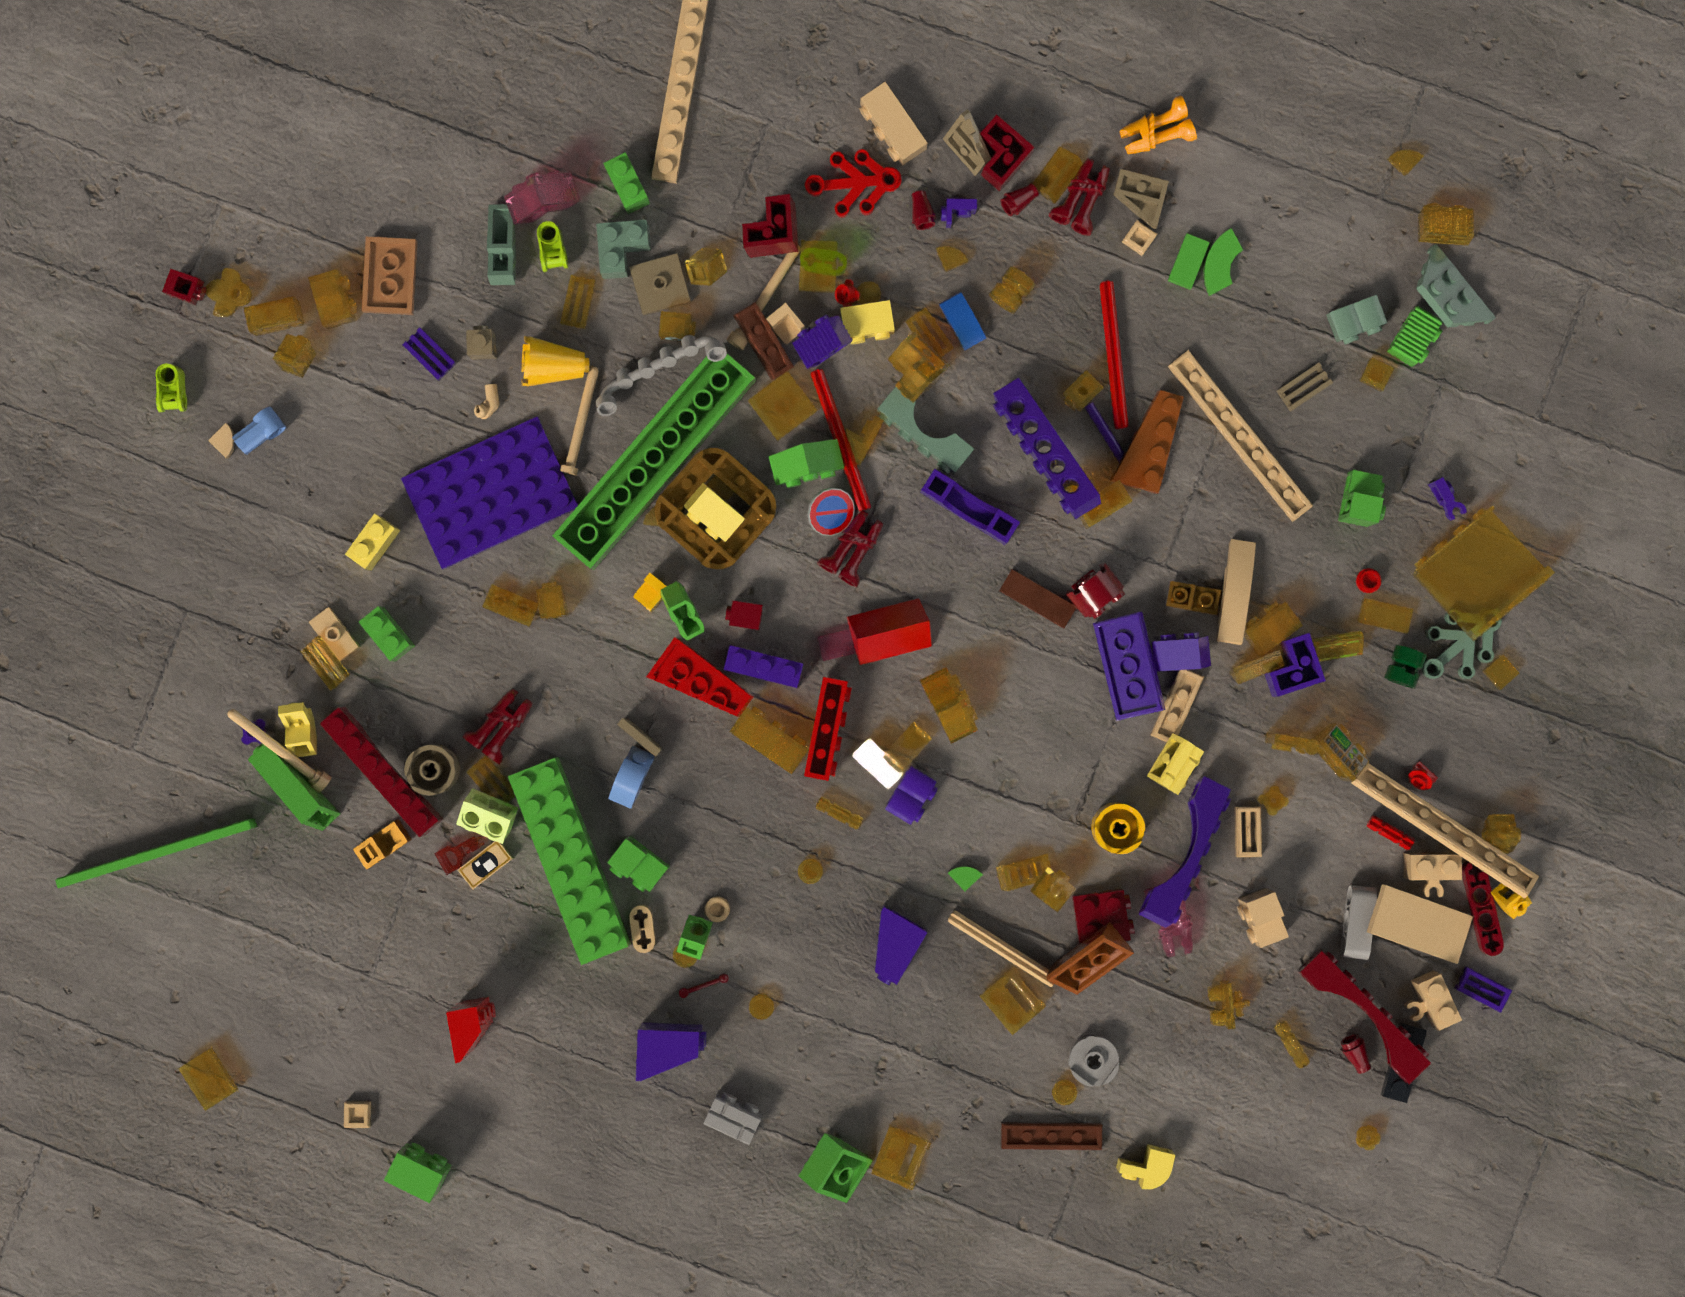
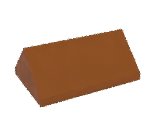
(1090, 960)

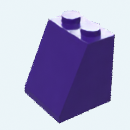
(666, 1046)

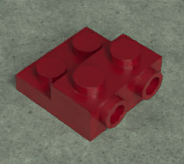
(1098, 909)

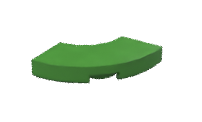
(1219, 262)

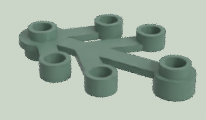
(1463, 643)

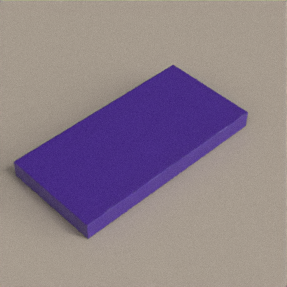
(1129, 666)

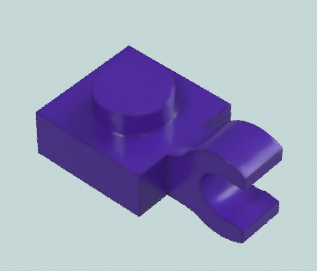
(1444, 495)

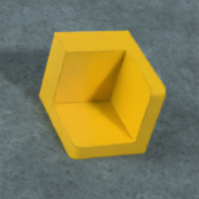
(649, 592)

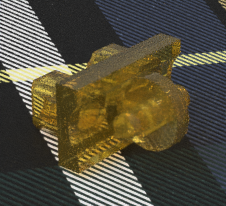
(1224, 993)

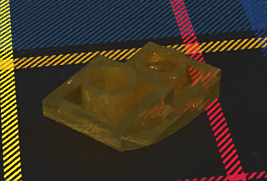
(510, 605)

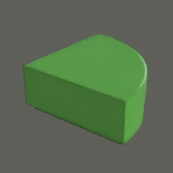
(965, 876)

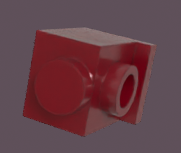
(178, 281)

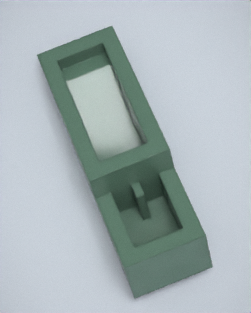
(501, 246)

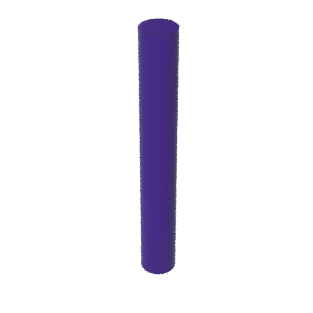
(1105, 431)

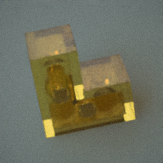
(919, 366)
(1112, 500)
(950, 704)

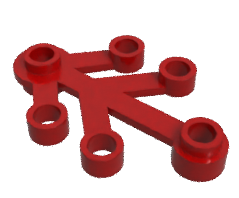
(857, 182)

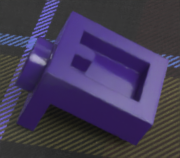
(961, 207)

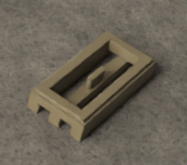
(1321, 375)
(640, 736)

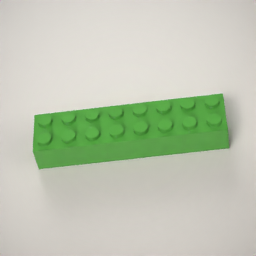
(569, 860)

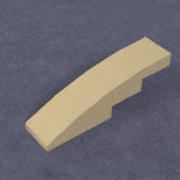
(1236, 592)

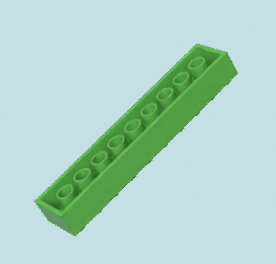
(653, 459)

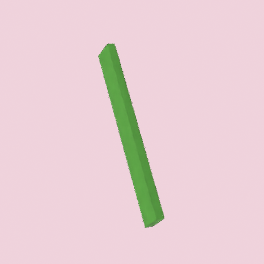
(156, 853)

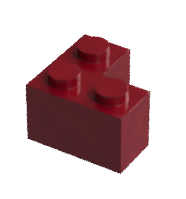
(1009, 152)
(776, 234)

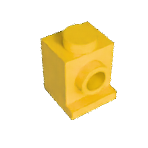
(1514, 905)

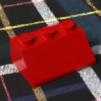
(468, 1024)

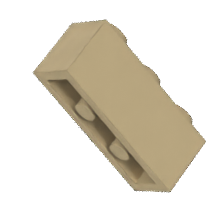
(892, 124)

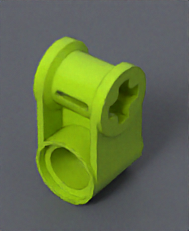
(552, 251)
(171, 390)

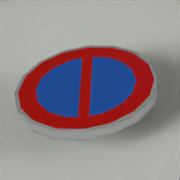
(830, 511)

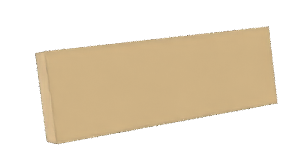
(1177, 704)

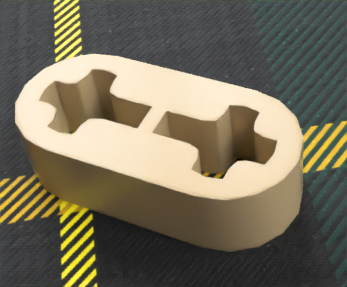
(648, 927)

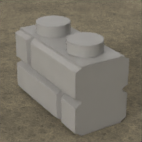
(733, 1118)

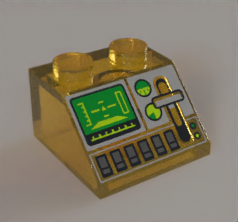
(1341, 753)

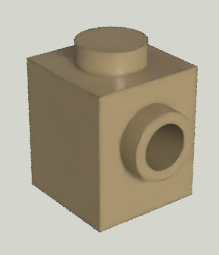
(481, 343)

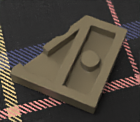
(968, 143)
(1142, 195)

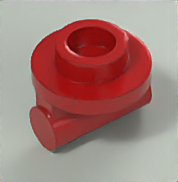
(1421, 776)

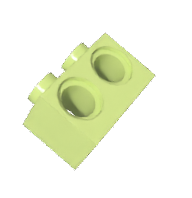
(487, 816)

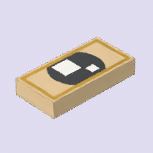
(485, 864)

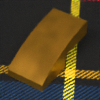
(382, 844)

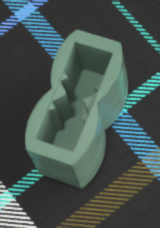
(1357, 319)

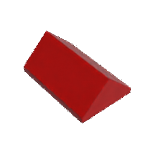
(890, 631)

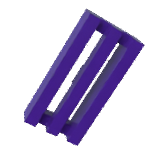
(414, 339)
(1464, 979)

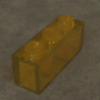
(769, 739)

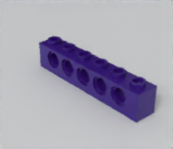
(1017, 396)

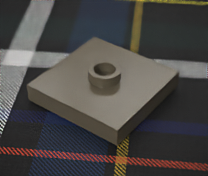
(660, 284)

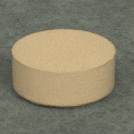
(717, 909)

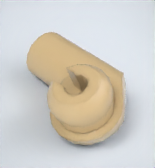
(490, 404)

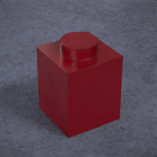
(744, 615)

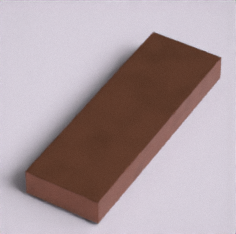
(763, 341)
(1037, 599)

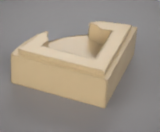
(223, 440)

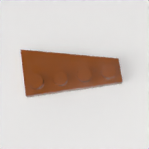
(1150, 446)

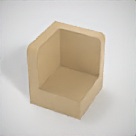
(785, 323)

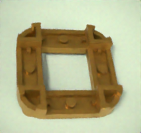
(692, 537)

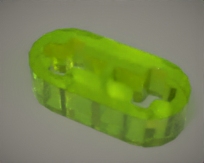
(824, 255)

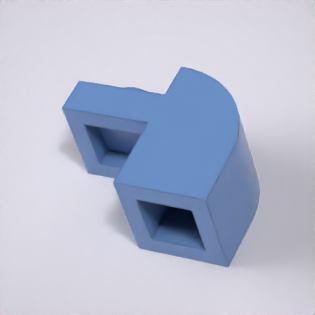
(631, 777)

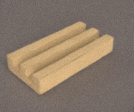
(1238, 832)

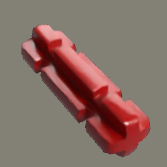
(1390, 832)

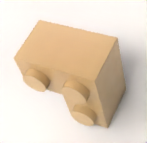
(1263, 917)

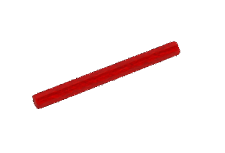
(1113, 355)
(838, 432)

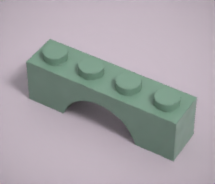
(948, 451)

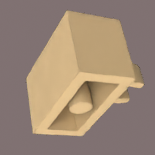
(1432, 868)
(1434, 1001)

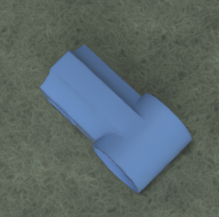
(264, 426)

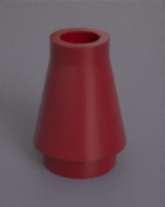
(1017, 200)
(922, 211)
(1355, 1051)

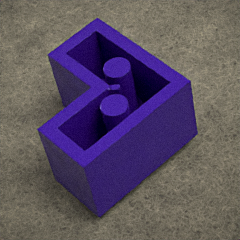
(1301, 670)

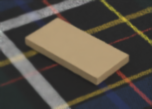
(1419, 924)

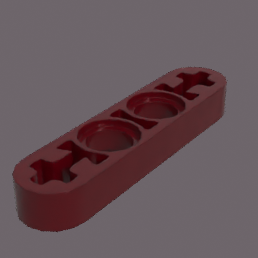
(1479, 908)

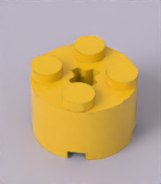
(1132, 831)

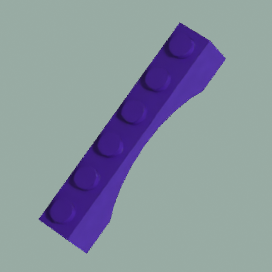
(1205, 807)

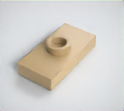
(334, 634)

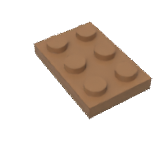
(389, 275)

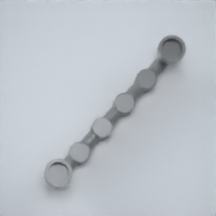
(714, 349)

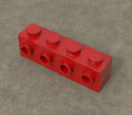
(826, 727)

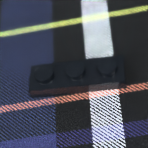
(1394, 1086)

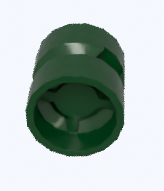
(1402, 658)

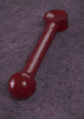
(684, 992)

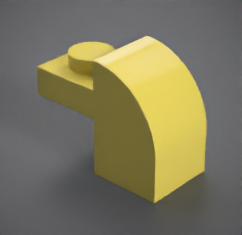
(299, 729)
(1154, 1170)

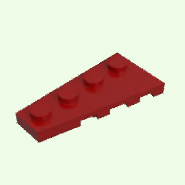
(694, 675)

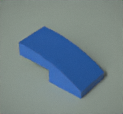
(962, 320)

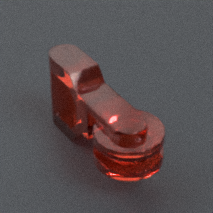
(472, 843)

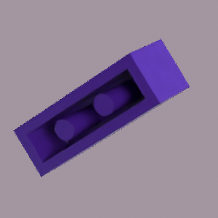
(763, 666)

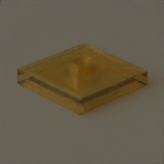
(782, 406)

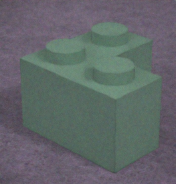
(616, 240)

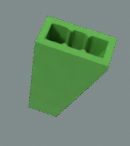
(293, 789)

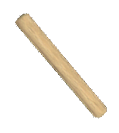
(999, 946)

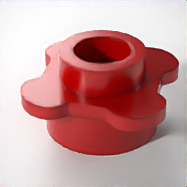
(846, 293)

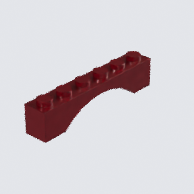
(366, 756)
(1401, 1054)

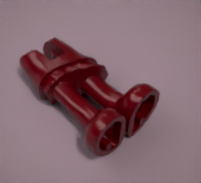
(1080, 186)
(850, 537)
(499, 713)

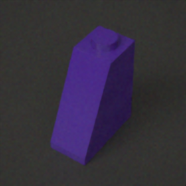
(896, 945)

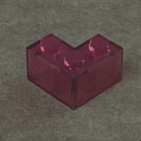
(541, 195)

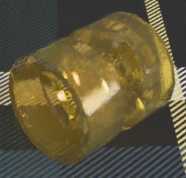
(1012, 289)

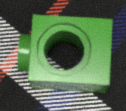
(694, 936)

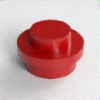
(1368, 580)

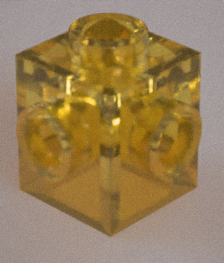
(1501, 832)

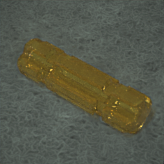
(839, 813)
(1292, 1044)

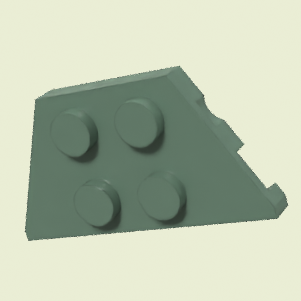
(1450, 293)

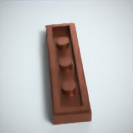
(1051, 1136)

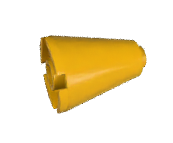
(550, 362)

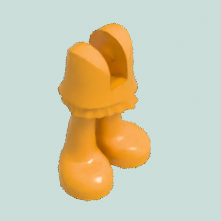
(1146, 127)

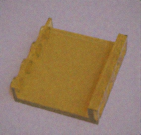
(1481, 573)

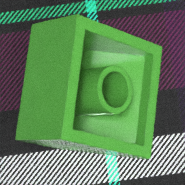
(835, 1168)

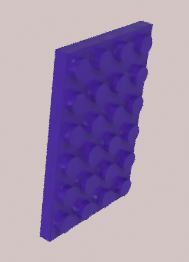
(490, 493)

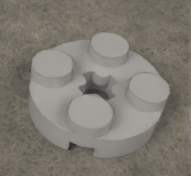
(1079, 1061)

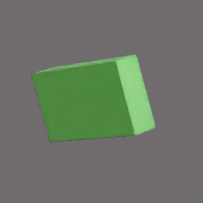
(1188, 261)

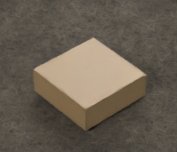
(1139, 238)
(357, 1114)

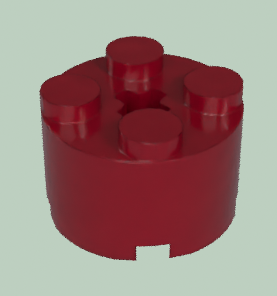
(1095, 591)

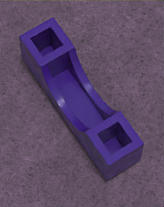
(969, 508)

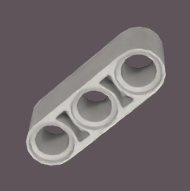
(1357, 916)

